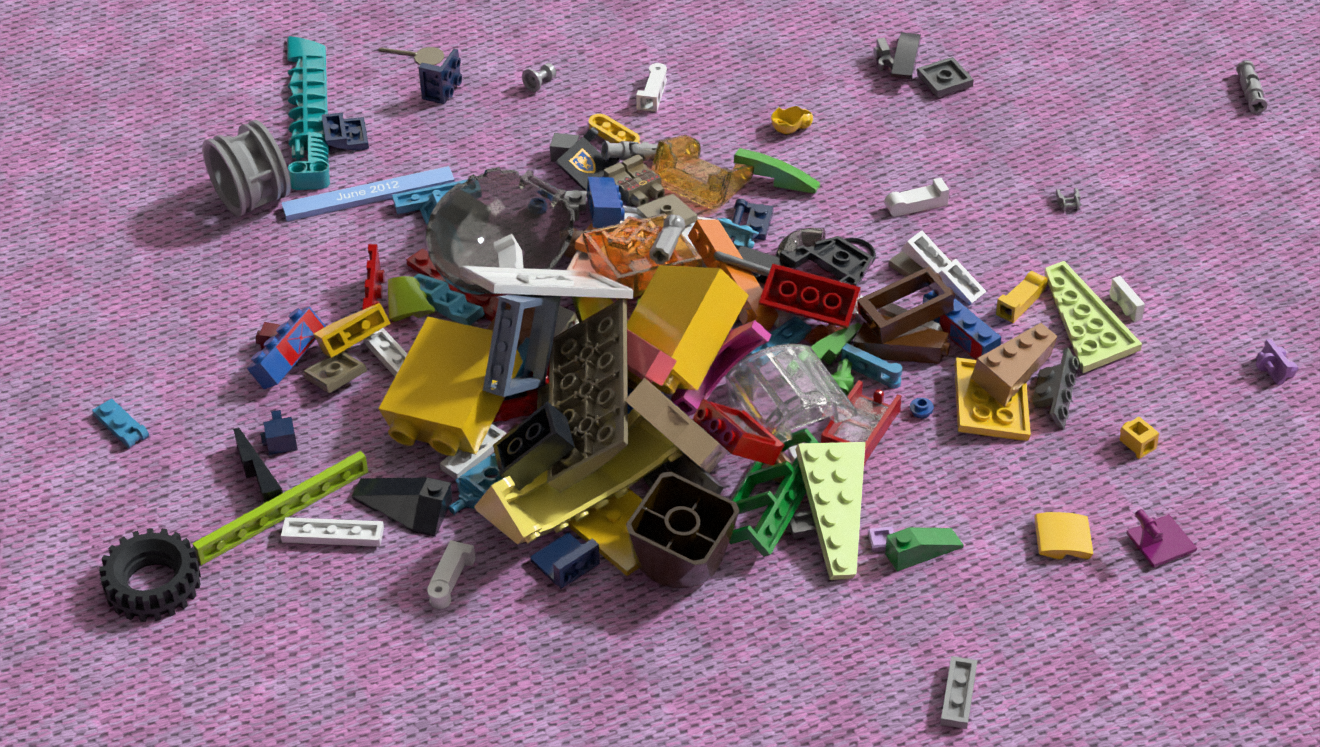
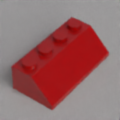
(810, 296)

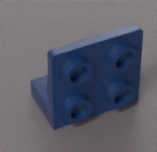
(440, 82)
(566, 559)

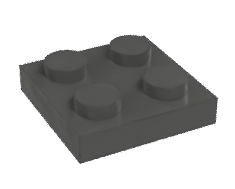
(945, 77)

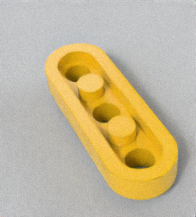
(611, 129)

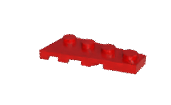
(375, 277)

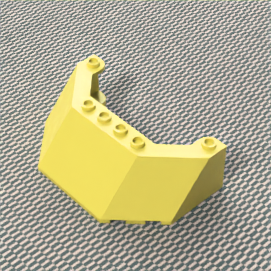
(541, 508)

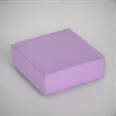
(877, 538)

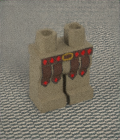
(635, 181)

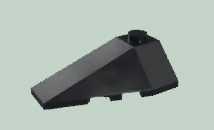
(414, 502)

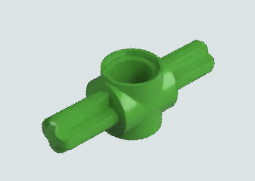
(843, 376)

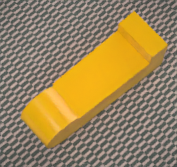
(1021, 296)

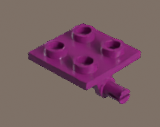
(1160, 539)

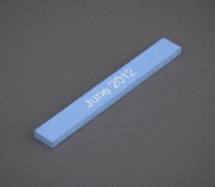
(364, 194)

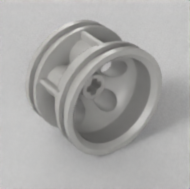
(246, 168)

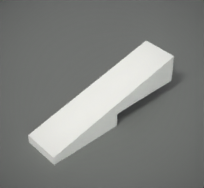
(953, 274)

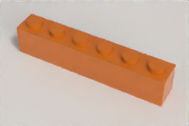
(710, 237)

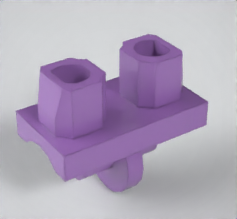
(1275, 363)

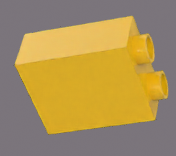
(687, 318)
(441, 389)

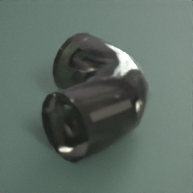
(801, 237)

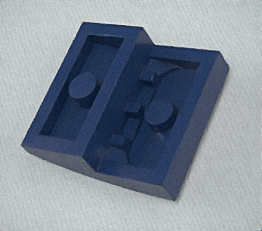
(345, 133)

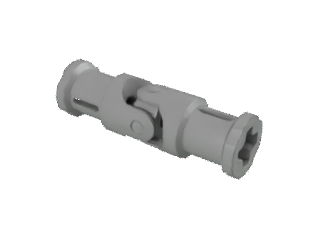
(1251, 86)
(626, 150)

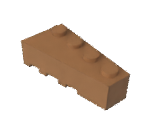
(1012, 363)

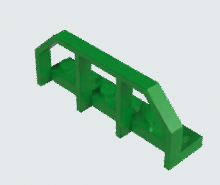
(780, 505)

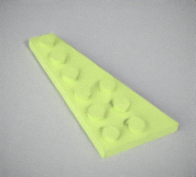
(1090, 325)

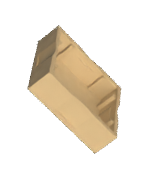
(676, 426)

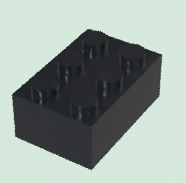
(533, 446)

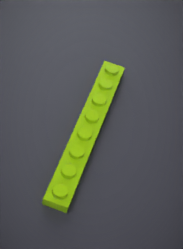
(280, 507)

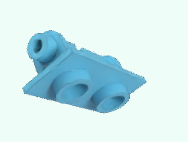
(742, 234)

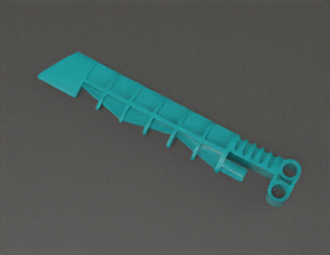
(310, 95)

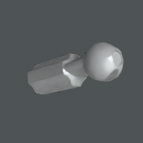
(667, 239)

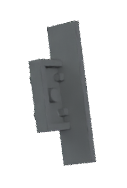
(1055, 388)

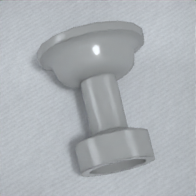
(533, 79)

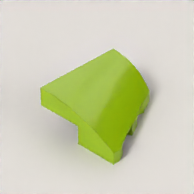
(407, 299)

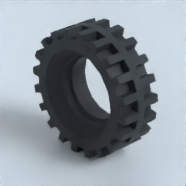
(146, 551)

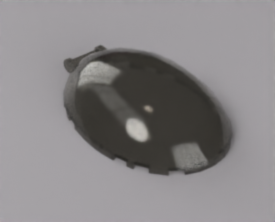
(489, 209)

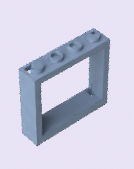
(506, 338)

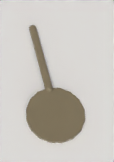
(425, 55)

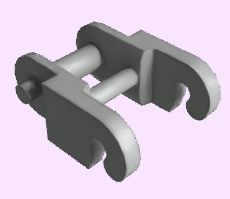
(1062, 201)

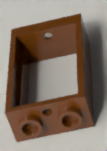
(913, 318)

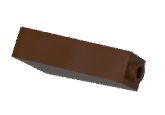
(917, 345)

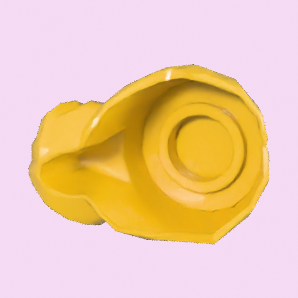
(791, 119)

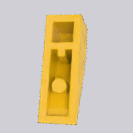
(351, 330)

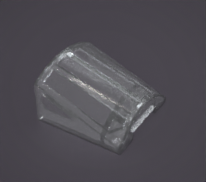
(786, 389)

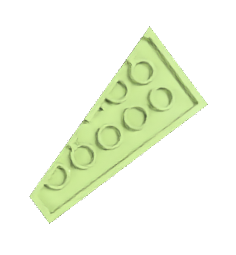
(834, 492)

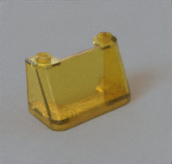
(694, 178)

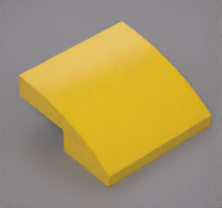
(1063, 534)

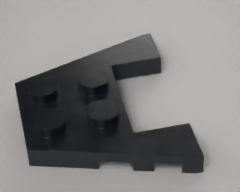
(833, 255)

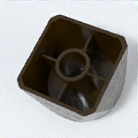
(681, 531)

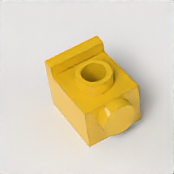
(1139, 437)

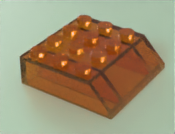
(625, 265)

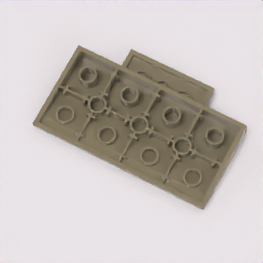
(591, 391)

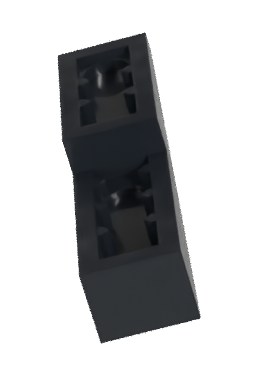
(255, 466)

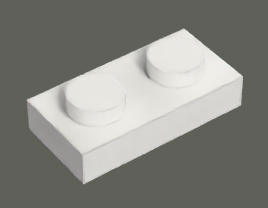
(1127, 299)

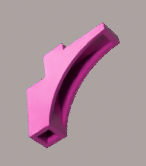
(734, 348)

